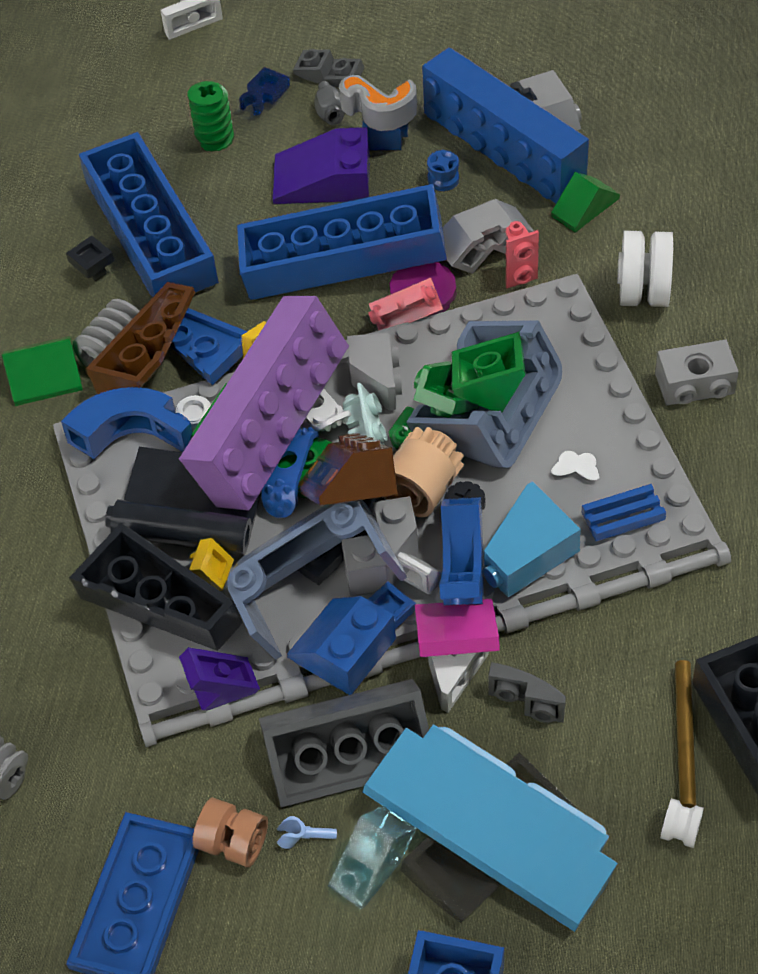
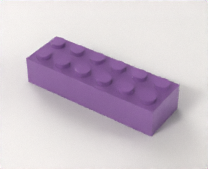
(264, 402)

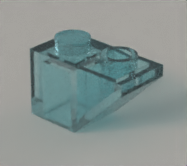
(371, 855)

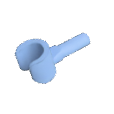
(297, 830)

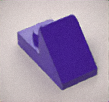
(218, 677)

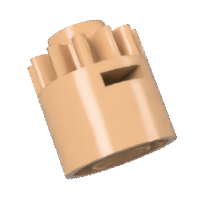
(425, 468)

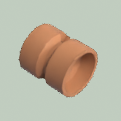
(226, 831)

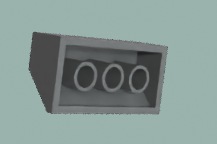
(339, 740)

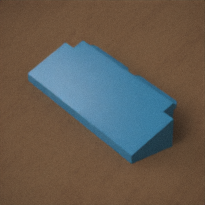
(496, 821)

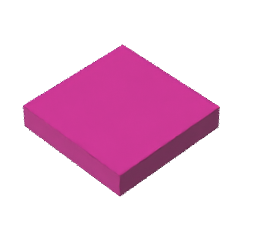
(456, 628)

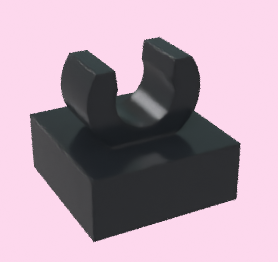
(90, 258)

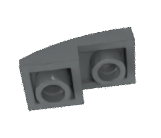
(321, 66)
(541, 699)

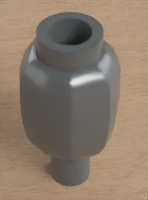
(328, 103)

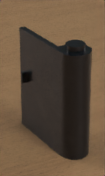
(171, 507)

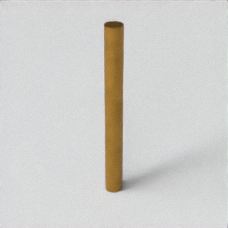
(685, 734)

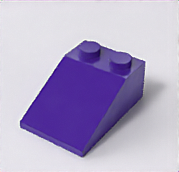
(324, 169)

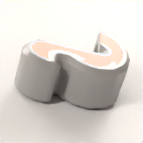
(377, 108)

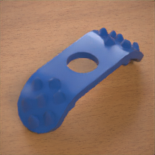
(281, 488)

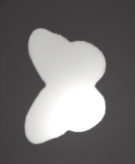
(582, 464)

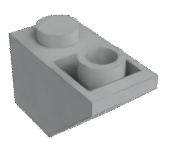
(373, 364)

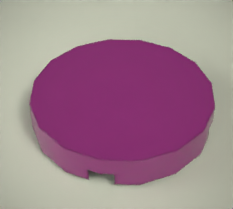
(441, 276)

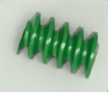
(211, 115)

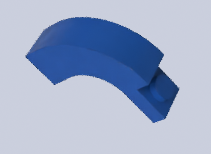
(123, 412)
(462, 552)

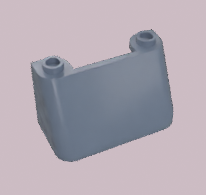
(492, 435)

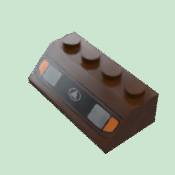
(350, 471)

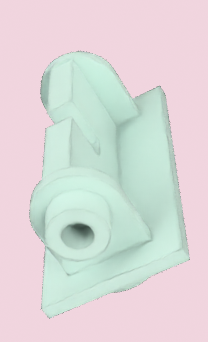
(365, 413)

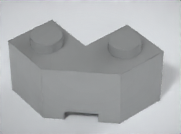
(551, 95)
(478, 231)
(363, 565)

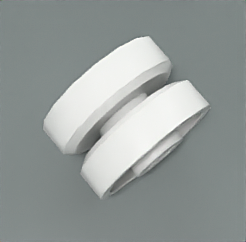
(643, 268)

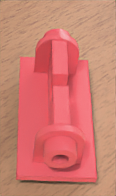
(521, 255)
(406, 305)

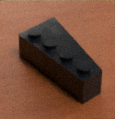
(155, 589)

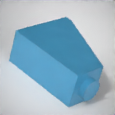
(529, 542)

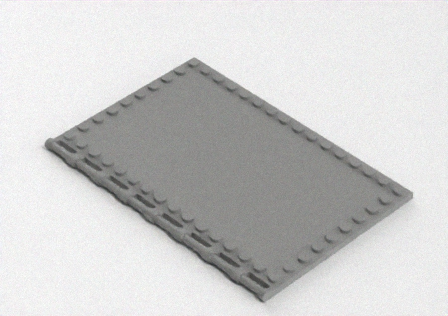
(591, 412)

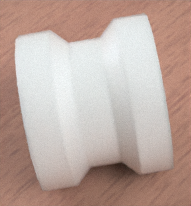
(682, 823)

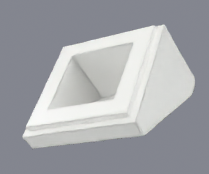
(419, 573)

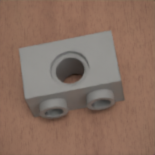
(696, 372)

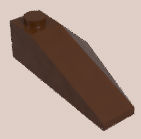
(142, 343)

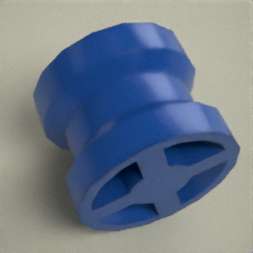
(443, 170)

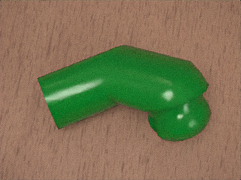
(400, 429)

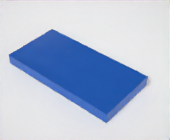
(135, 898)

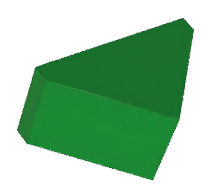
(583, 201)

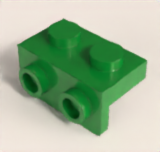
(435, 389)

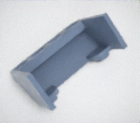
(295, 549)

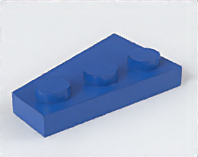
(208, 344)

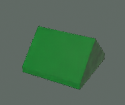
(42, 370)
(489, 371)

